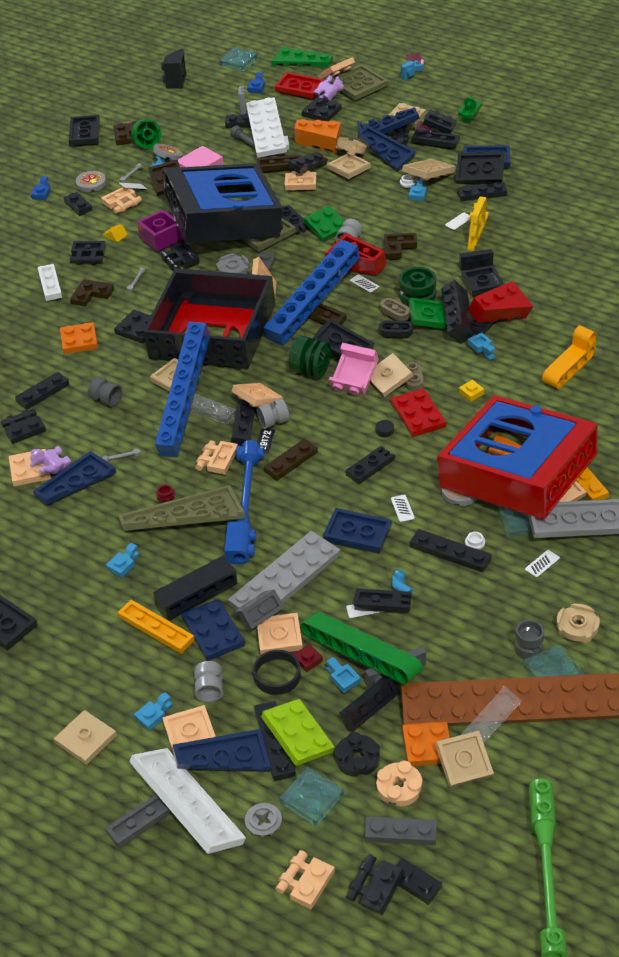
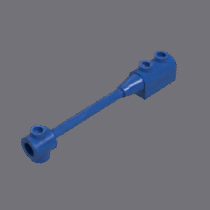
(240, 533)

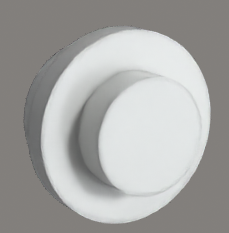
(406, 181)
(475, 540)

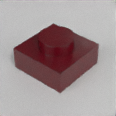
(308, 658)

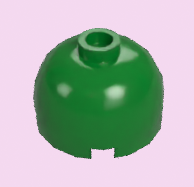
(146, 133)

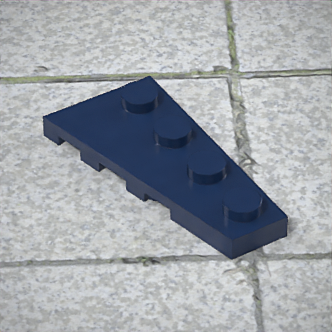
(391, 122)
(386, 148)
(75, 477)
(228, 752)

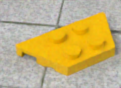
(478, 220)

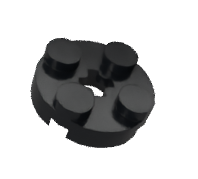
(357, 744)

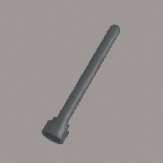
(238, 133)

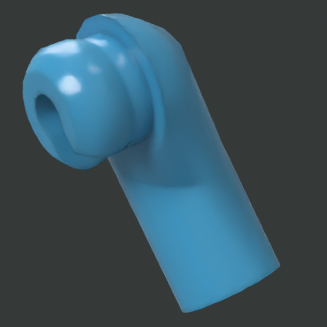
(398, 582)

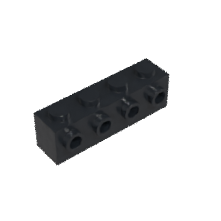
(457, 316)
(195, 588)

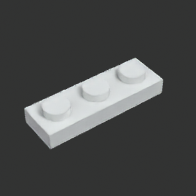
(49, 282)

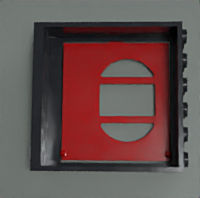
(212, 299)

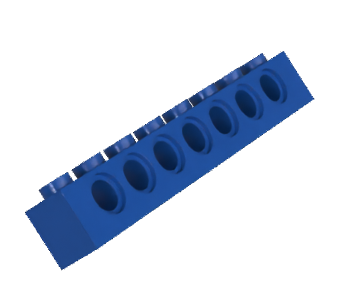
(311, 292)
(182, 390)

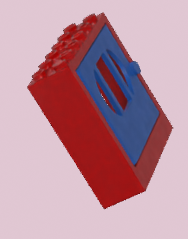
(534, 474)

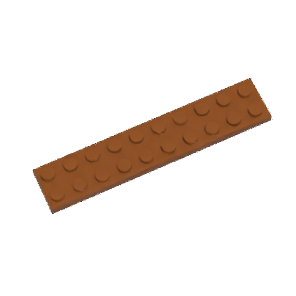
(542, 699)

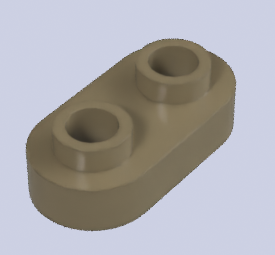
(395, 309)
(415, 382)

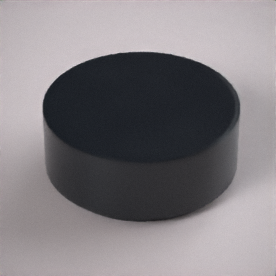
(384, 428)

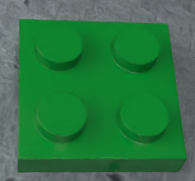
(324, 223)
(427, 313)

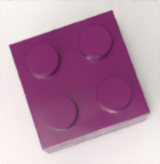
(159, 230)

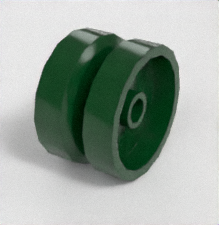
(417, 283)

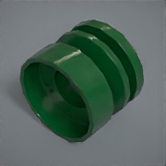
(309, 356)

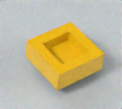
(471, 390)

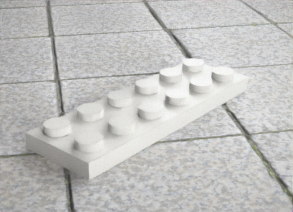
(266, 127)
(187, 801)

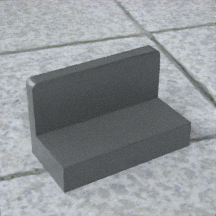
(259, 608)

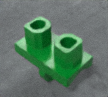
(469, 109)

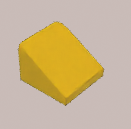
(115, 233)

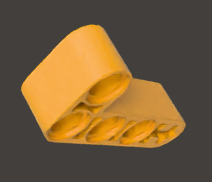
(572, 359)

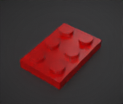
(298, 85)
(418, 412)

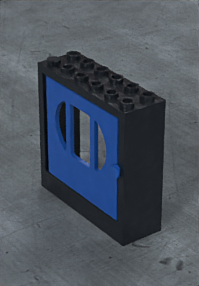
(204, 213)

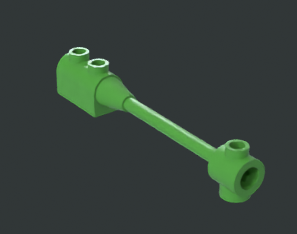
(544, 827)

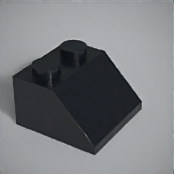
(174, 70)

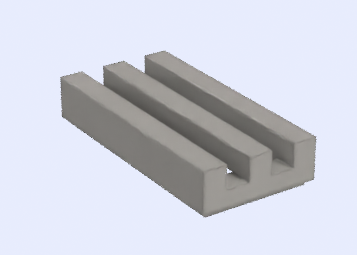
(242, 104)

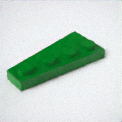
(301, 58)

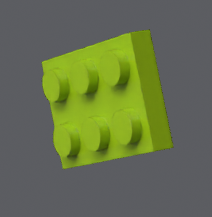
(297, 732)

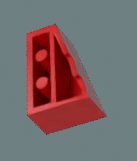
(371, 258)
(500, 303)

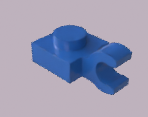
(256, 85)
(41, 191)

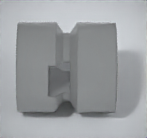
(350, 227)
(273, 413)
(208, 681)

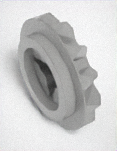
(263, 811)

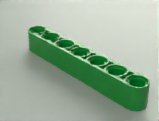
(362, 647)

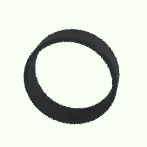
(274, 655)

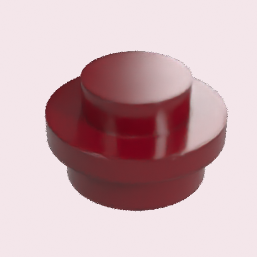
(165, 493)

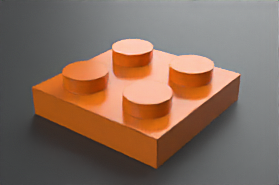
(78, 338)
(421, 741)

